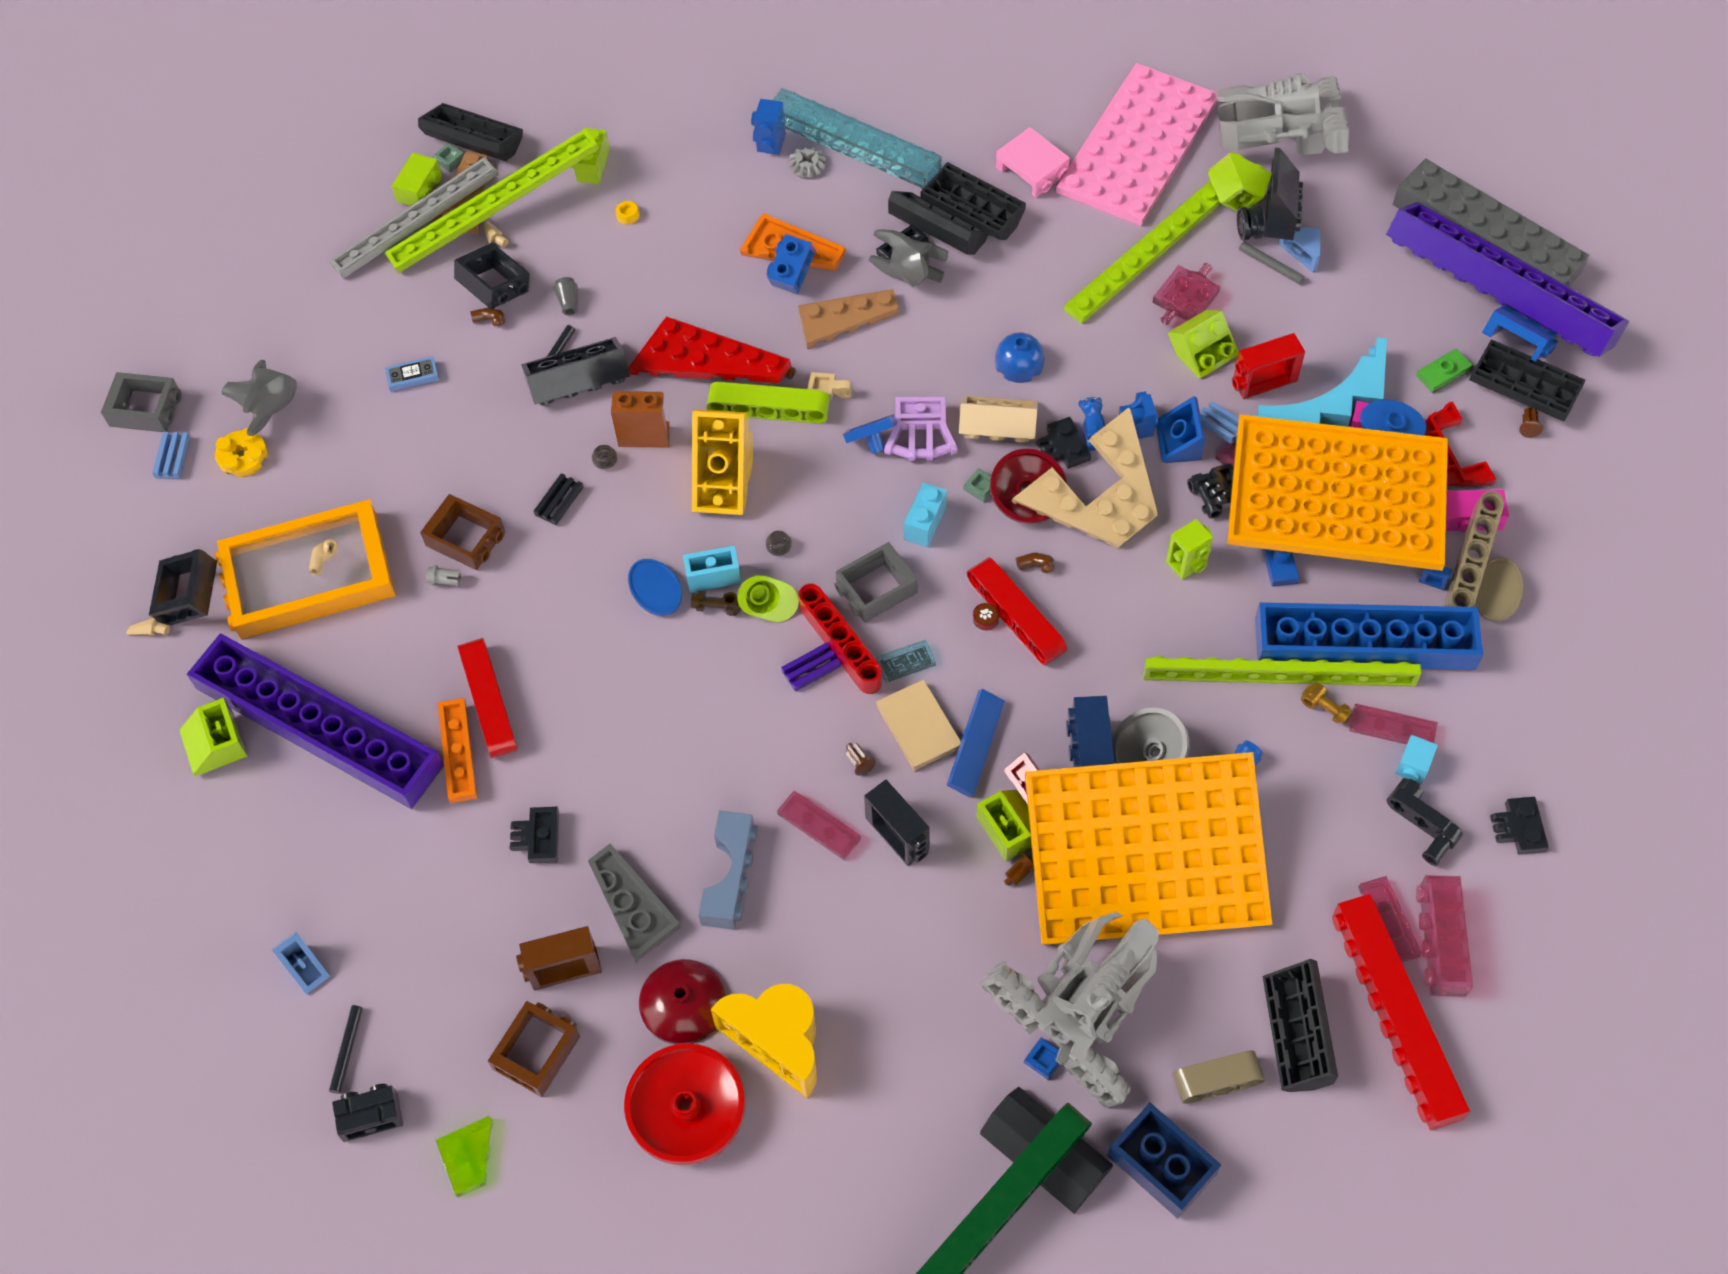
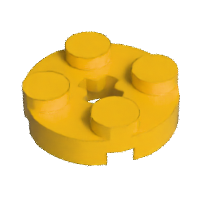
(231, 444)

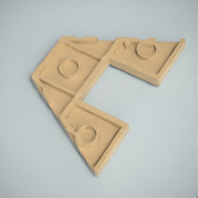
(1116, 512)

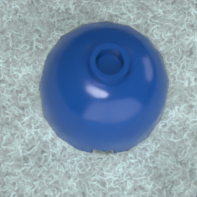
(1019, 357)

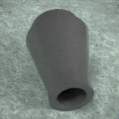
(566, 293)

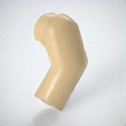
(321, 554)

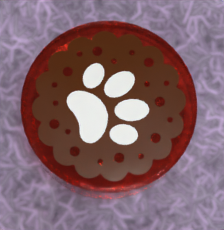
(985, 616)

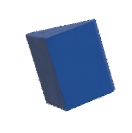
(1181, 433)

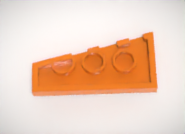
(770, 230)

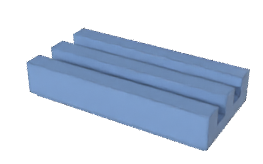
(1224, 419)
(158, 470)

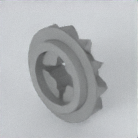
(807, 169)

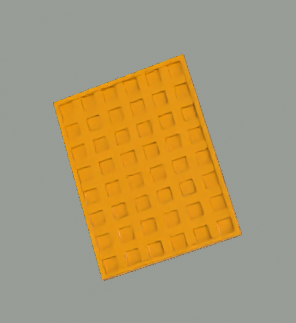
(1148, 843)

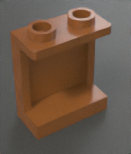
(640, 419)

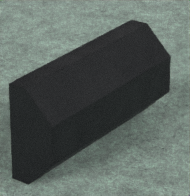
(471, 131)
(974, 201)
(936, 222)
(1527, 381)
(1300, 1027)
(1017, 1124)

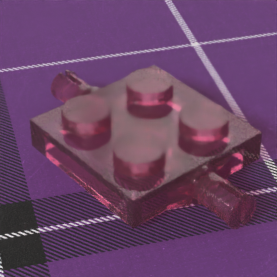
(1186, 293)

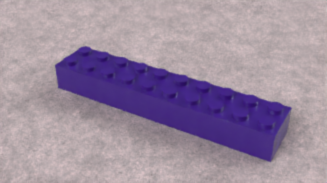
(1507, 279)
(316, 720)

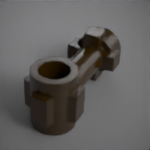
(728, 602)

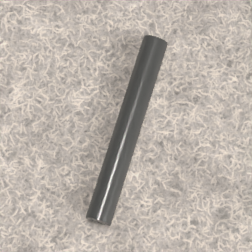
(1271, 262)

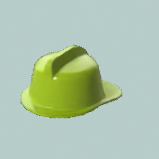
(768, 598)

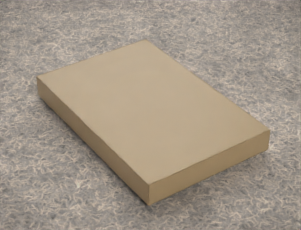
(918, 725)

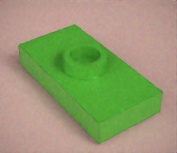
(1444, 370)

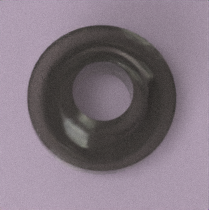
(601, 452)
(778, 537)

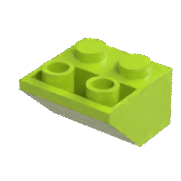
(1238, 181)
(1204, 342)
(212, 737)
(1006, 822)

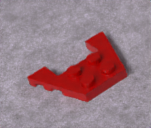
(1472, 475)

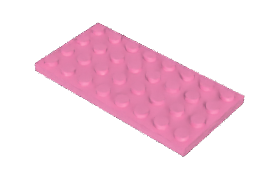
(1137, 144)

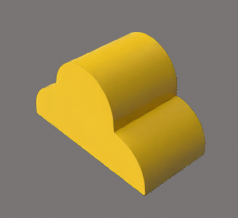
(720, 461)
(774, 1030)

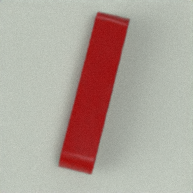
(1017, 611)
(844, 648)
(487, 698)

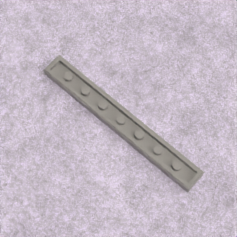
(413, 218)

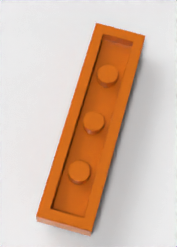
(457, 750)

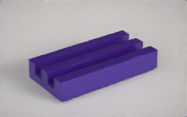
(791, 669)

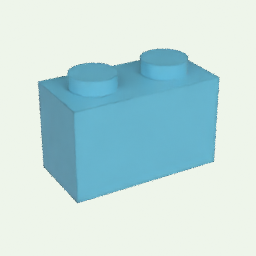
(925, 514)
(712, 569)

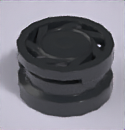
(1250, 222)

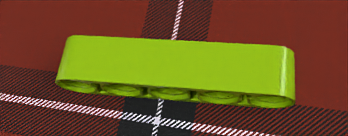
(770, 402)

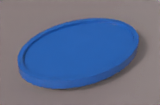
(1392, 417)
(654, 587)

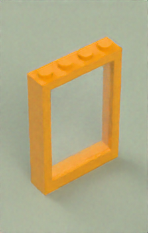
(270, 567)

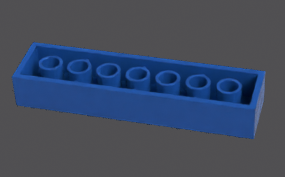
(1368, 633)

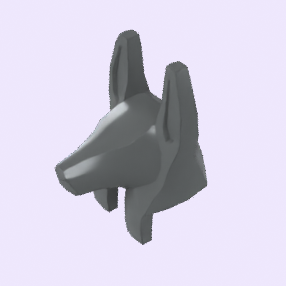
(909, 258)
(262, 395)

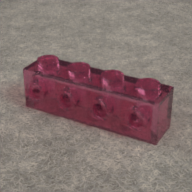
(1444, 936)

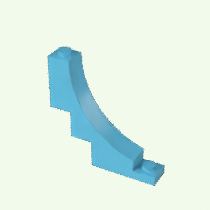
(1335, 406)

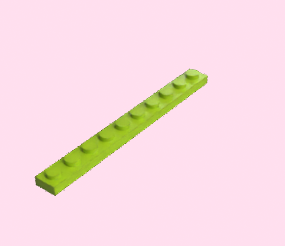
(492, 200)
(1143, 254)
(1286, 672)

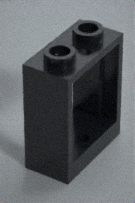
(491, 257)
(199, 591)
(897, 823)

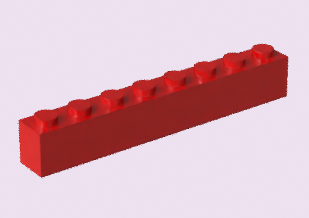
(1400, 1013)

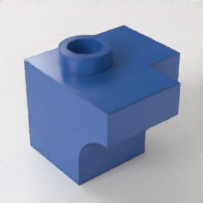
(1143, 414)

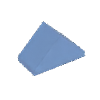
(1304, 247)
(300, 962)

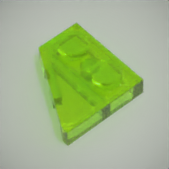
(466, 1155)

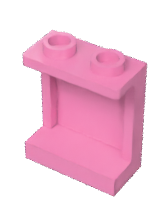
(1033, 160)

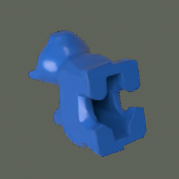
(1093, 418)

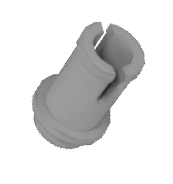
(442, 576)

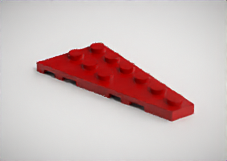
(702, 354)

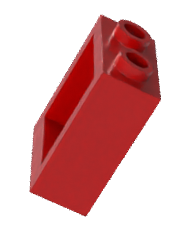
(1268, 366)

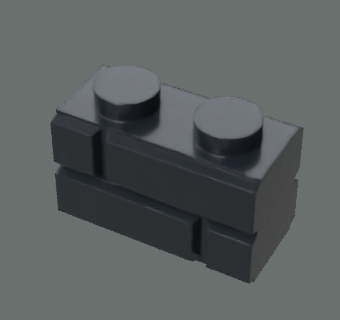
(367, 1112)

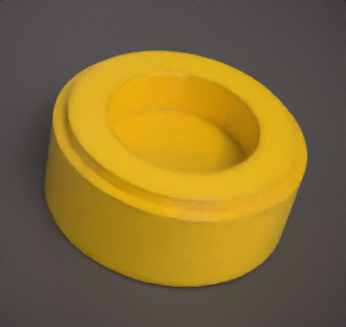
(627, 212)

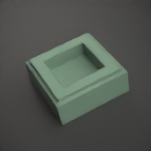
(449, 157)
(978, 485)

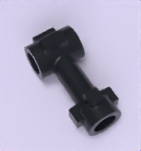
(1196, 484)

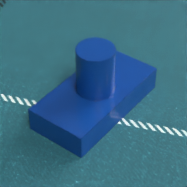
(871, 432)
(1281, 567)

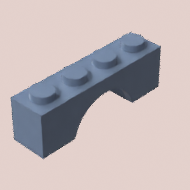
(721, 902)

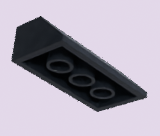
(1283, 199)
(576, 371)

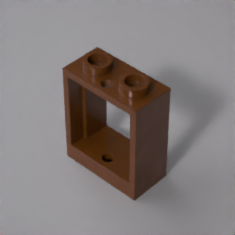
(446, 516)
(559, 958)
(535, 1083)

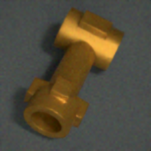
(1315, 694)

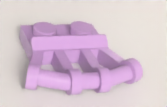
(920, 414)

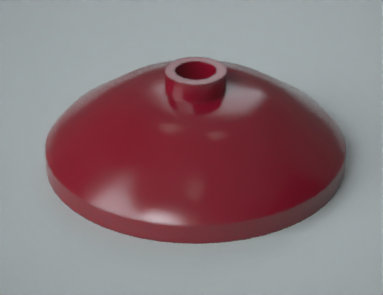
(1017, 472)
(683, 1018)

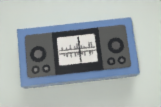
(411, 374)

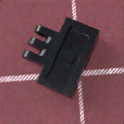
(1064, 443)
(1221, 483)
(1521, 825)
(537, 835)

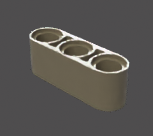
(1218, 1077)

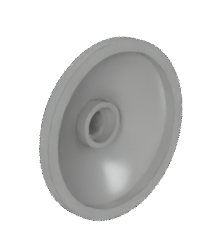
(1146, 733)

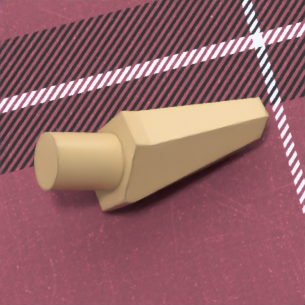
(494, 235)
(148, 627)

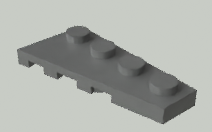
(635, 907)

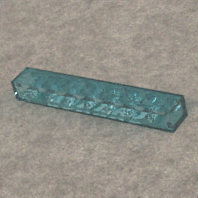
(858, 139)

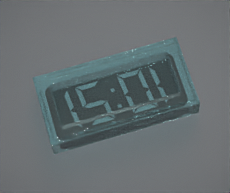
(906, 661)

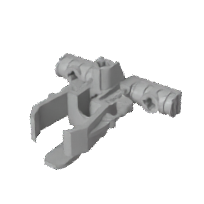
(1284, 110)
(1082, 1000)

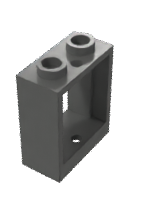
(123, 385)
(881, 556)

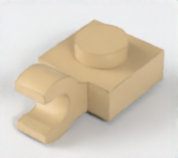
(828, 383)

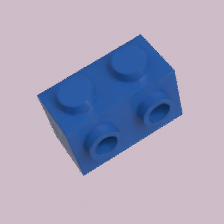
(769, 126)
(790, 263)

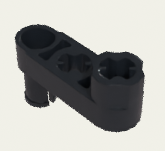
(1407, 803)

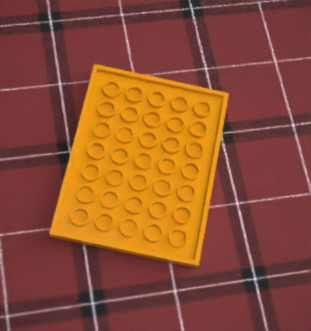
(1339, 492)

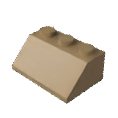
(998, 418)

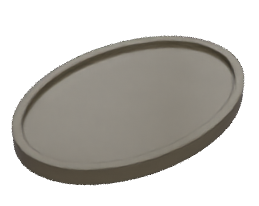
(1500, 590)

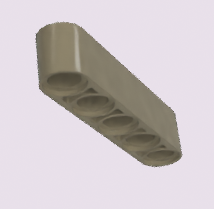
(1481, 544)

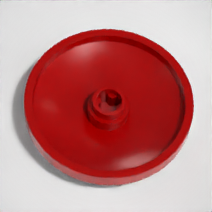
(684, 1104)

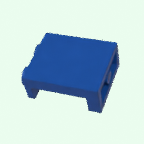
(1525, 327)

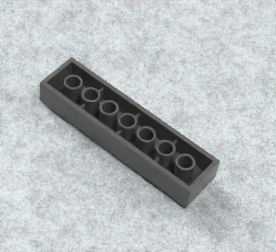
(1491, 221)

